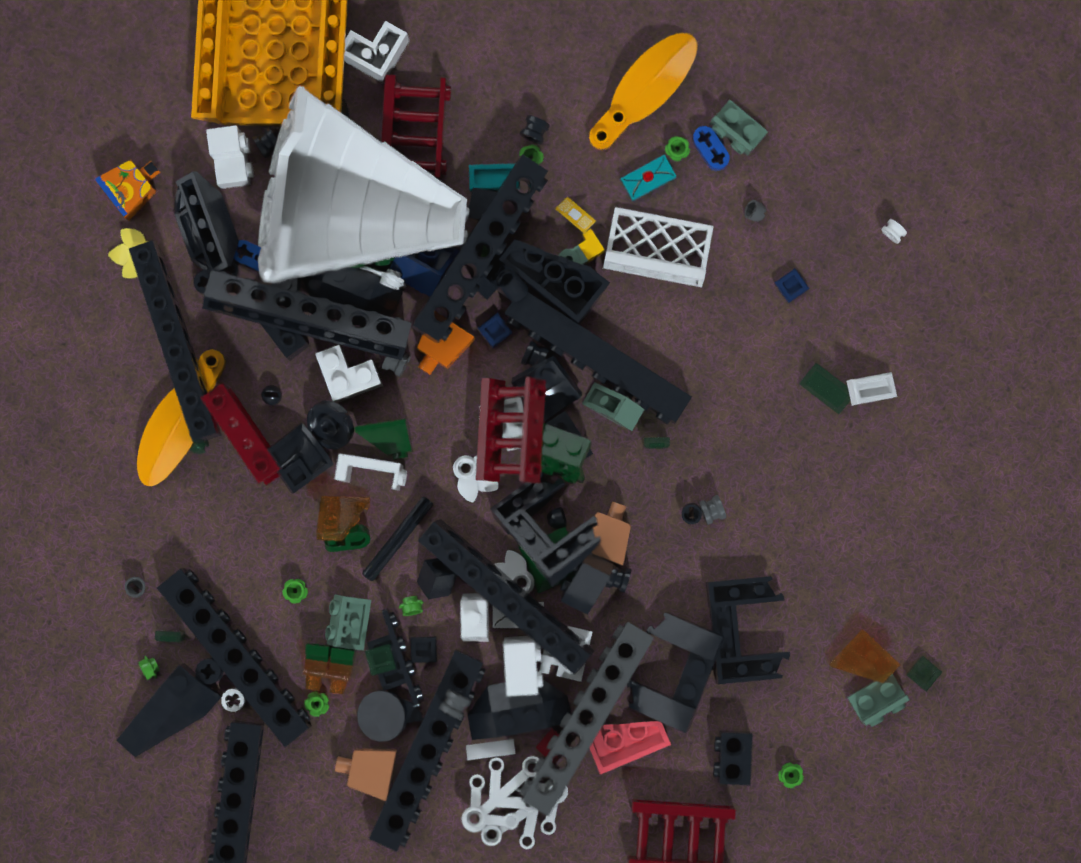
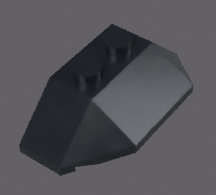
(204, 223)
(354, 288)
(505, 715)

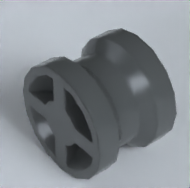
(396, 365)
(712, 509)
(454, 704)

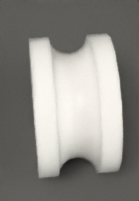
(894, 231)
(235, 707)

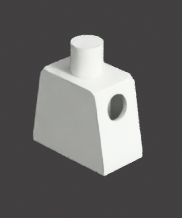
(474, 618)

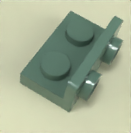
(738, 128)
(348, 622)
(877, 700)

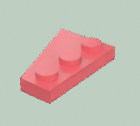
(627, 742)

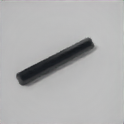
(397, 539)

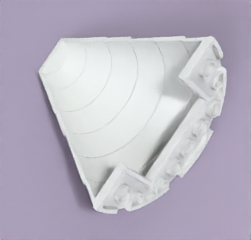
(347, 198)

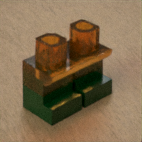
(317, 666)

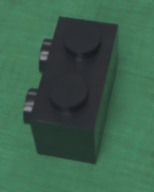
(586, 583)

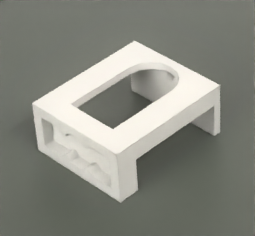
(346, 462)

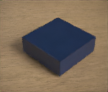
(791, 285)
(495, 330)

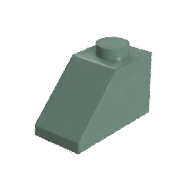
(613, 406)

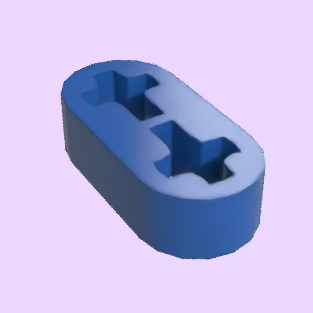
(716, 145)
(247, 261)

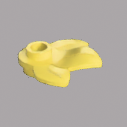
(121, 253)

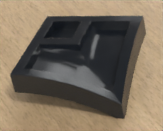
(559, 385)
(299, 458)

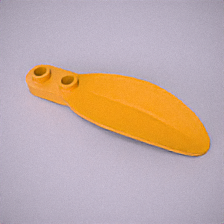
(646, 86)
(166, 433)

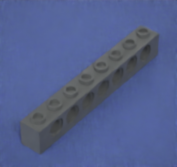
(639, 643)

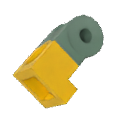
(585, 251)

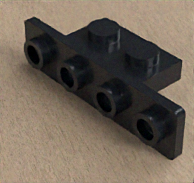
(405, 669)

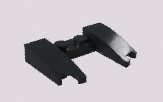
(551, 559)
(722, 602)
(682, 707)

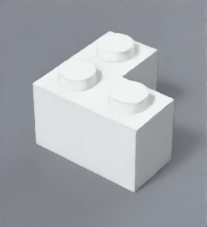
(379, 56)
(229, 150)
(346, 381)
(520, 666)

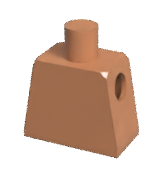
(613, 534)
(369, 770)

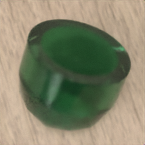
(199, 448)

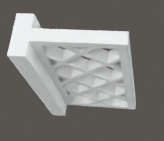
(653, 267)

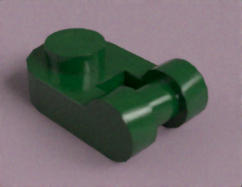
(356, 539)

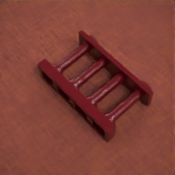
(393, 115)
(491, 429)
(242, 433)
(670, 811)

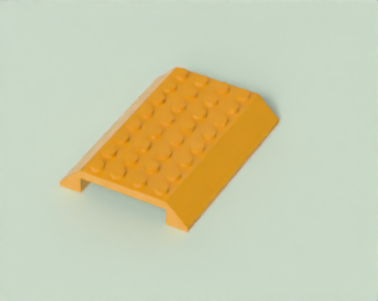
(260, 52)

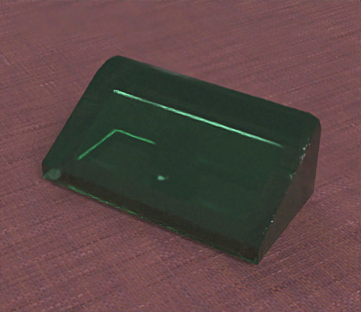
(826, 388)

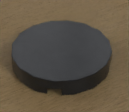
(330, 424)
(382, 715)

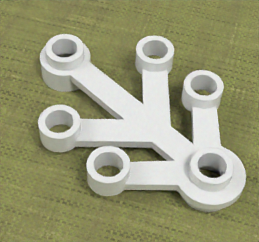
(497, 797)
(530, 820)

